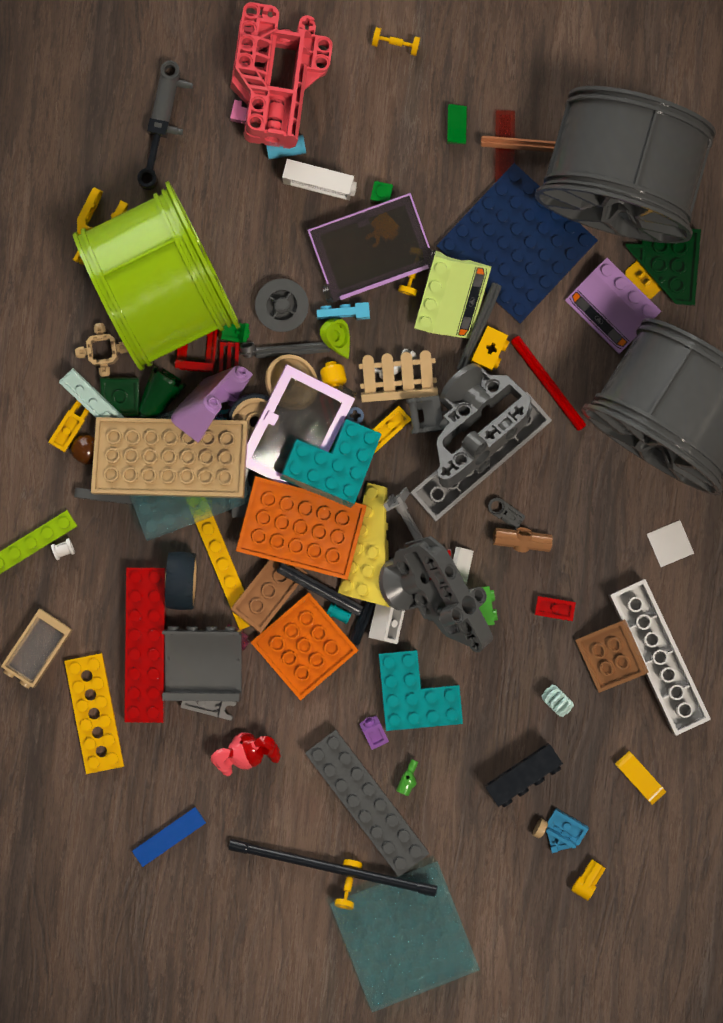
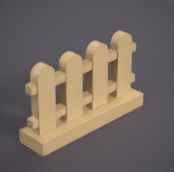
(407, 377)

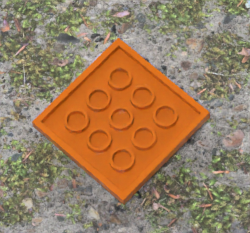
(304, 646)

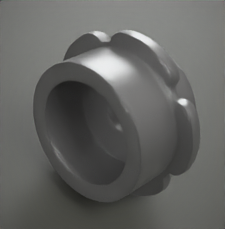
(247, 349)

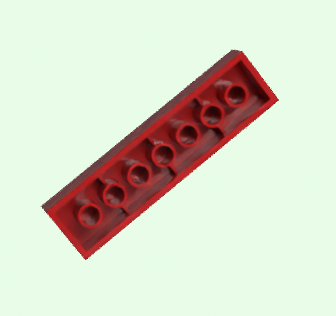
(145, 645)

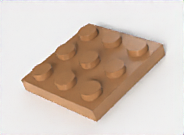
(612, 656)

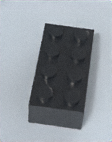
(524, 774)

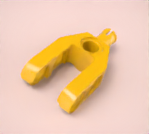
(88, 210)

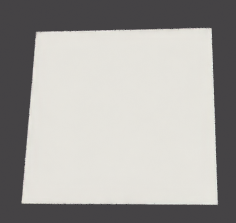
(670, 543)

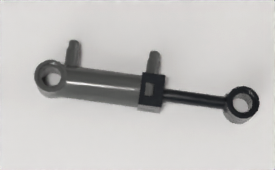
(160, 118)

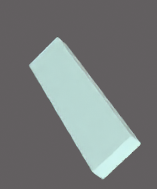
(88, 396)

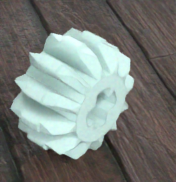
(557, 700)

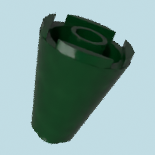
(159, 392)

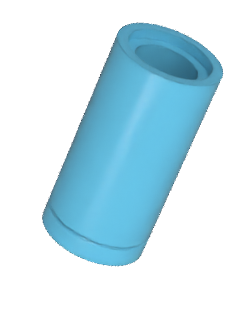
(279, 152)

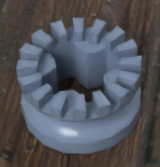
(359, 411)

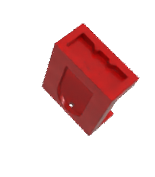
(208, 366)

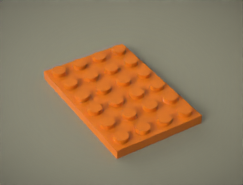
(300, 528)

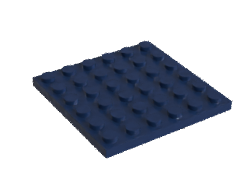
(520, 240)

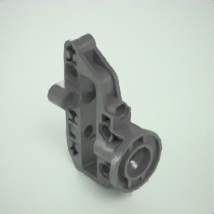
(469, 393)
(407, 586)

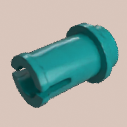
(338, 613)

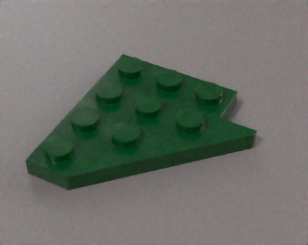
(672, 266)

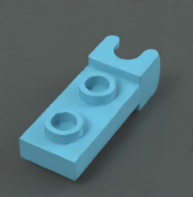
(360, 311)

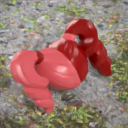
(245, 755)

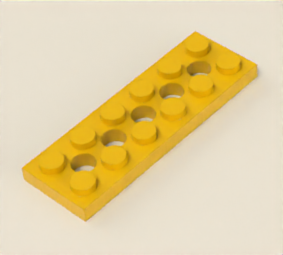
(106, 720)

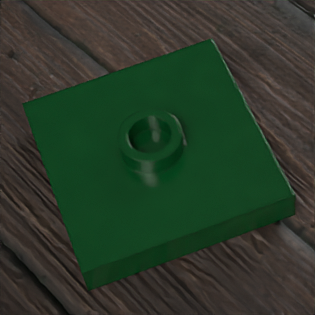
(122, 394)

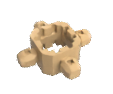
(99, 330)

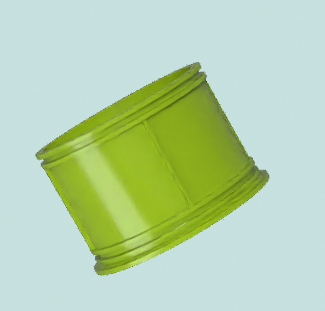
(155, 278)

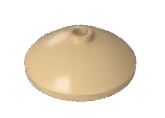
(277, 366)

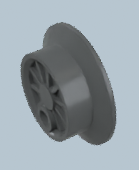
(281, 305)

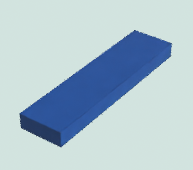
(169, 836)

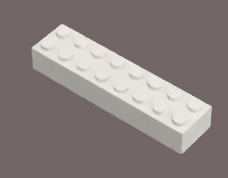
(666, 668)

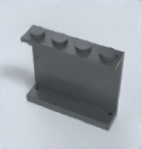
(203, 664)

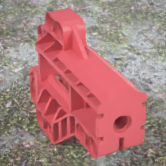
(253, 82)

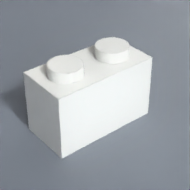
(386, 624)

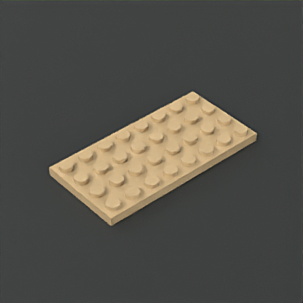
(162, 460)

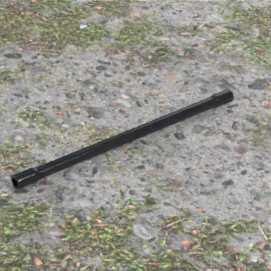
(420, 887)

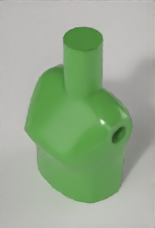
(407, 784)

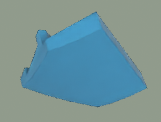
(564, 831)

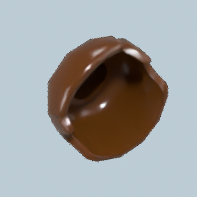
(83, 449)

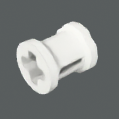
(63, 549)

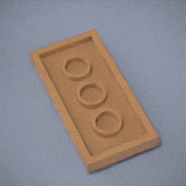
(264, 596)

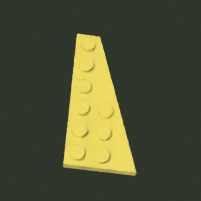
(370, 550)

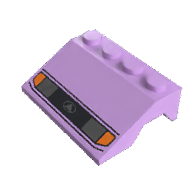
(612, 305)

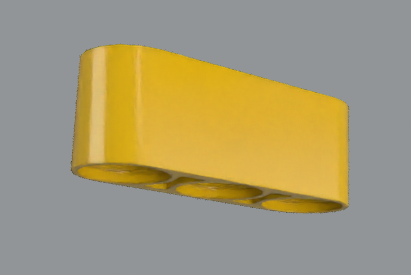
(640, 777)

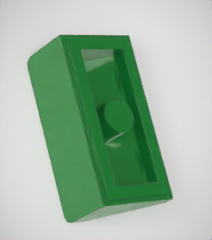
(456, 124)

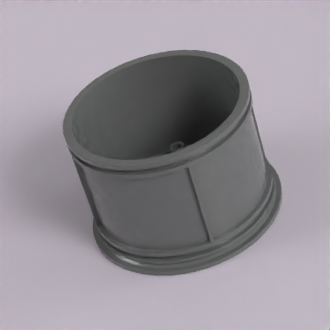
(627, 164)
(667, 405)

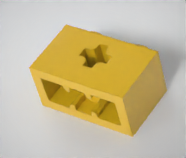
(490, 337)

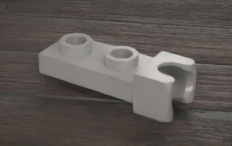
(212, 708)

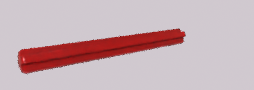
(548, 383)

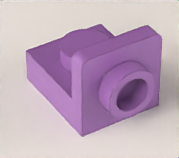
(374, 732)

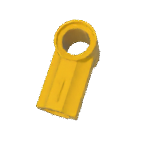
(586, 883)

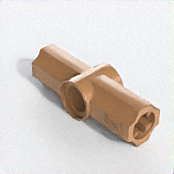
(522, 539)

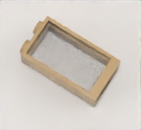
(36, 649)

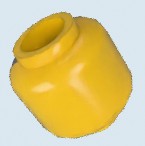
(333, 374)

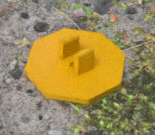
(642, 280)

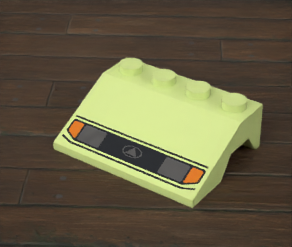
(452, 296)

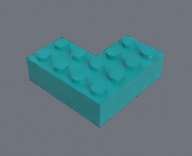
(337, 473)
(409, 704)

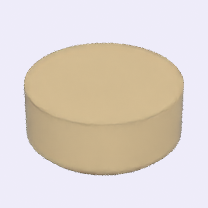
(540, 828)

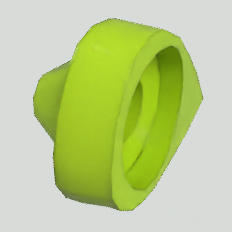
(336, 336)

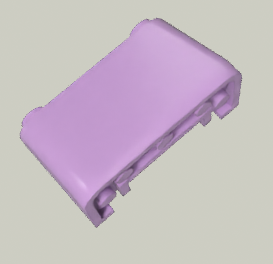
(205, 401)

